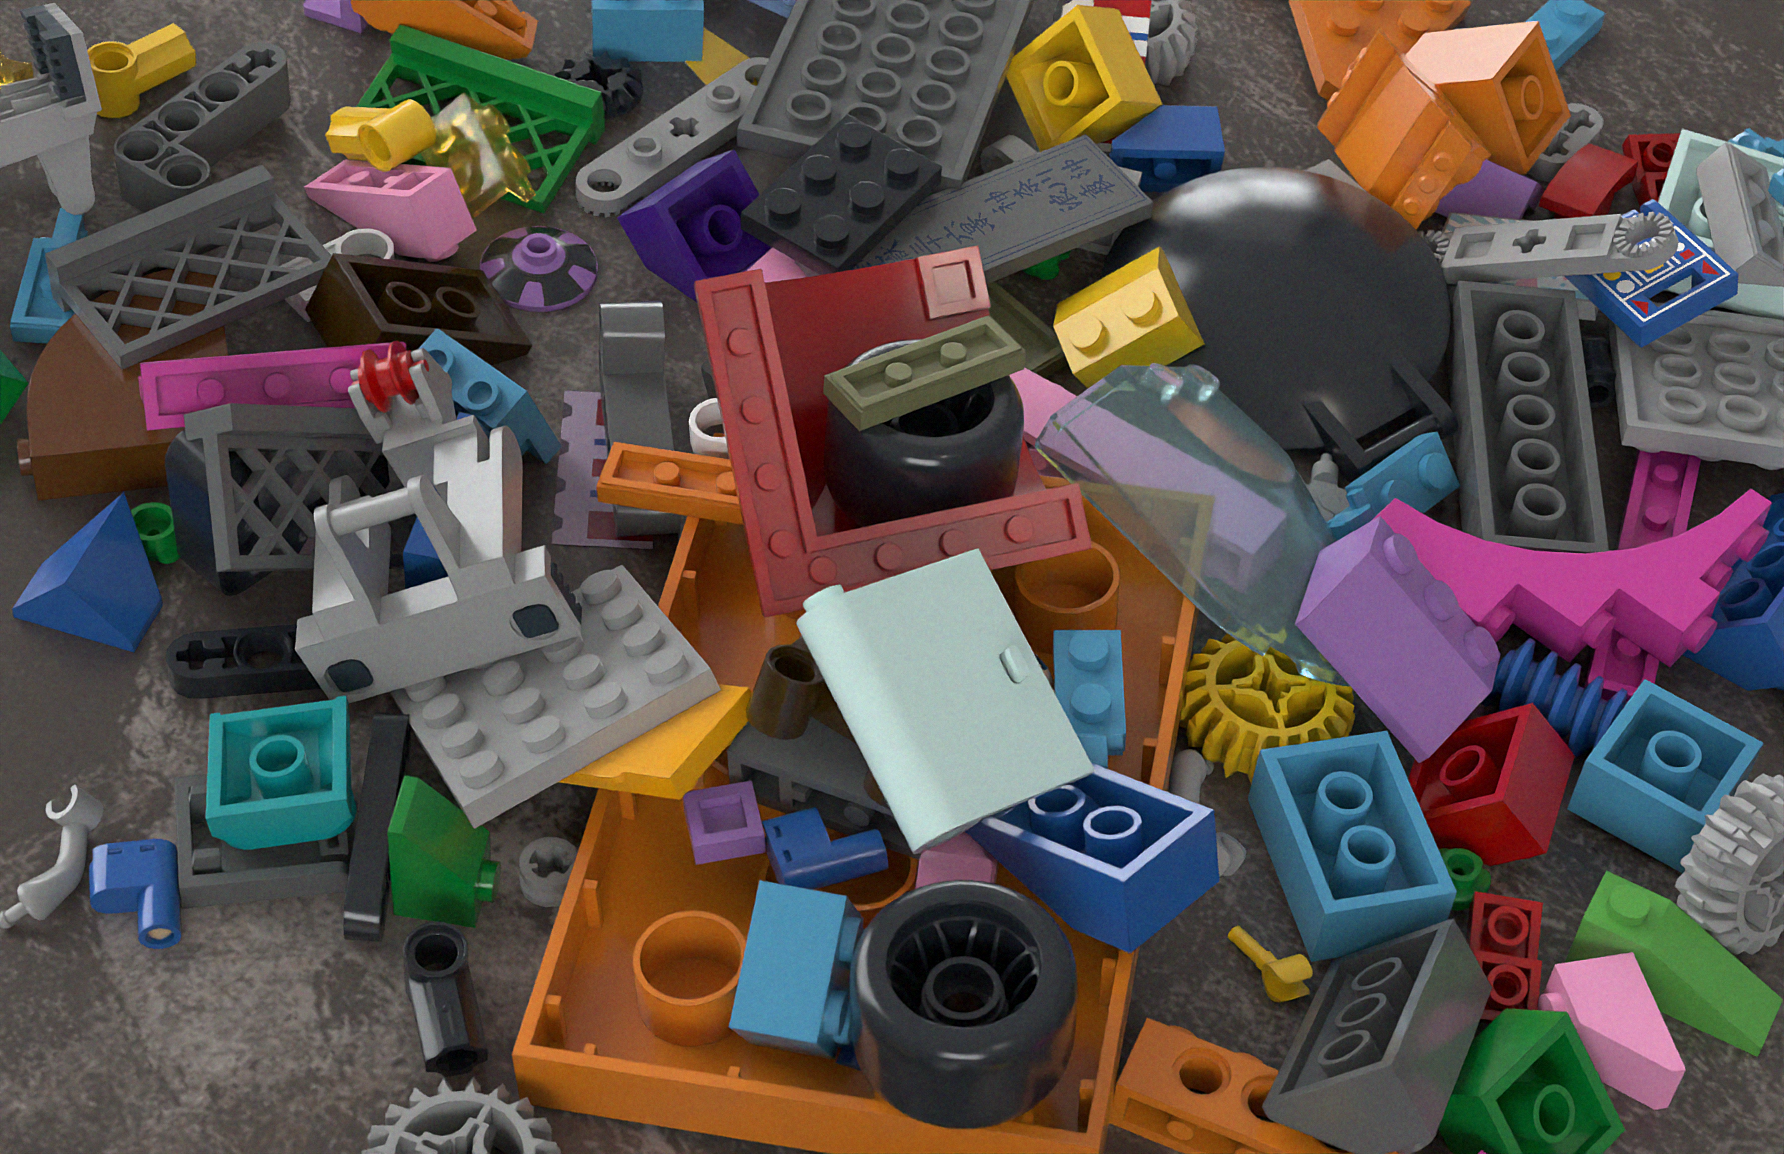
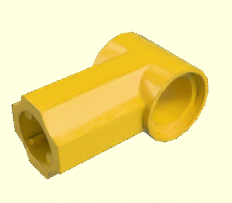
(131, 69)
(381, 134)

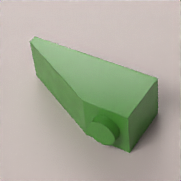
(1680, 961)

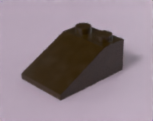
(405, 302)

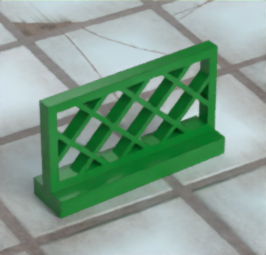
(514, 90)

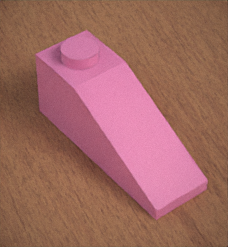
(409, 204)

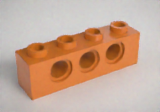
(1157, 1105)

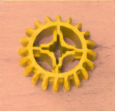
(1255, 703)

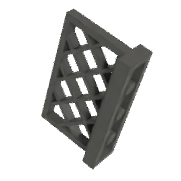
(175, 239)
(278, 431)

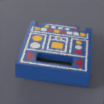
(1627, 294)

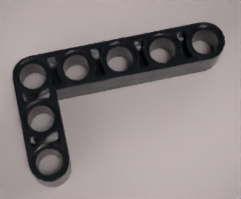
(192, 513)

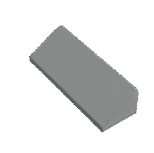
(1742, 216)

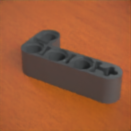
(180, 140)
(635, 396)

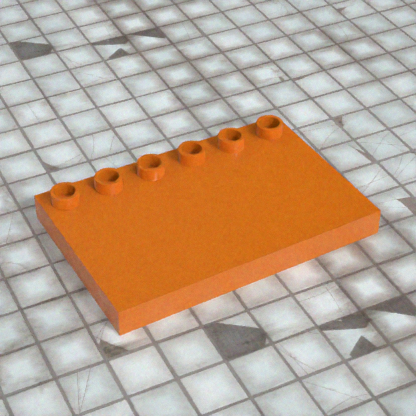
(653, 946)

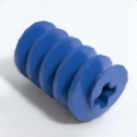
(1557, 697)

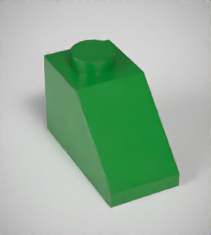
(438, 859)

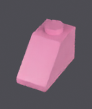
(1618, 1025)

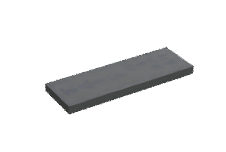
(1020, 212)

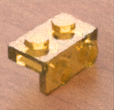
(478, 152)

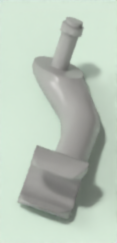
(1186, 779)
(47, 891)

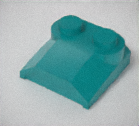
(280, 774)

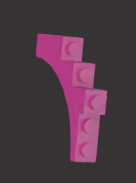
(1648, 593)

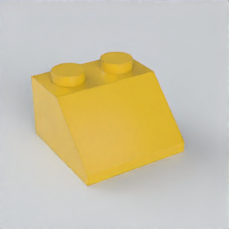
(1082, 79)
(1126, 320)

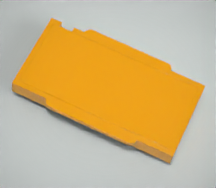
(674, 753)

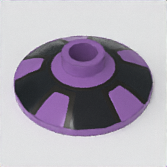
(540, 268)

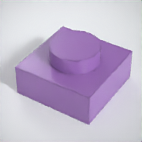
(724, 822)

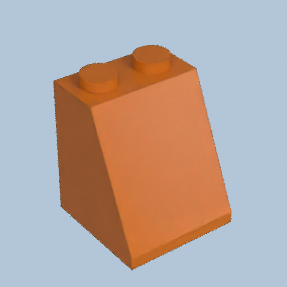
(1499, 85)

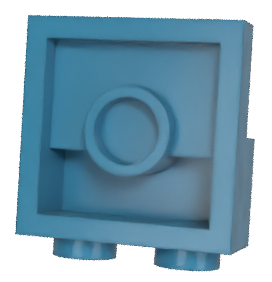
(492, 397)

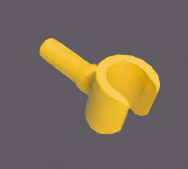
(1280, 977)

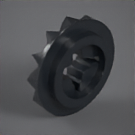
(622, 81)

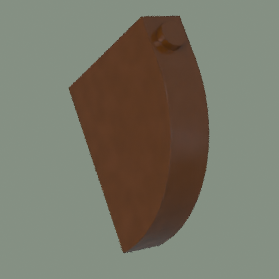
(89, 412)

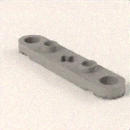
(657, 156)
(1552, 247)

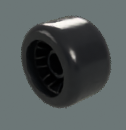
(926, 459)
(963, 1004)

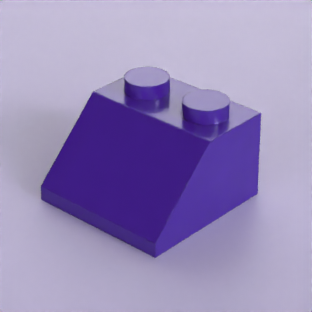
(694, 224)

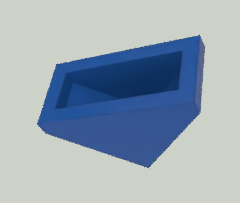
(96, 583)

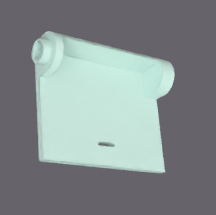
(942, 696)

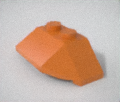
(482, 25)

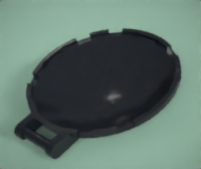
(1308, 307)

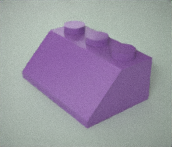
(1397, 636)

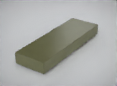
(924, 372)

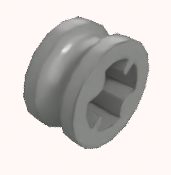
(543, 856)

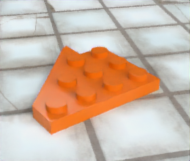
(1339, 29)

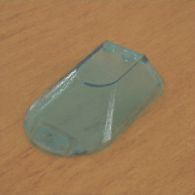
(1199, 499)

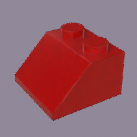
(1495, 785)

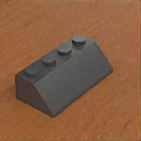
(1383, 1044)

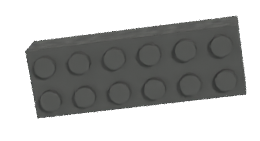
(1523, 419)

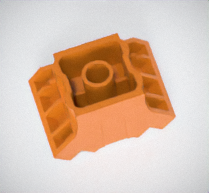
(1400, 133)

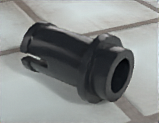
(1598, 370)

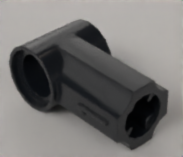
(444, 1000)

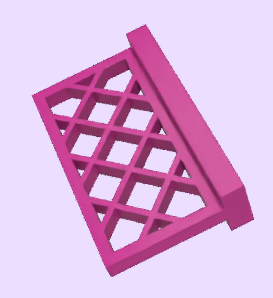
(271, 378)

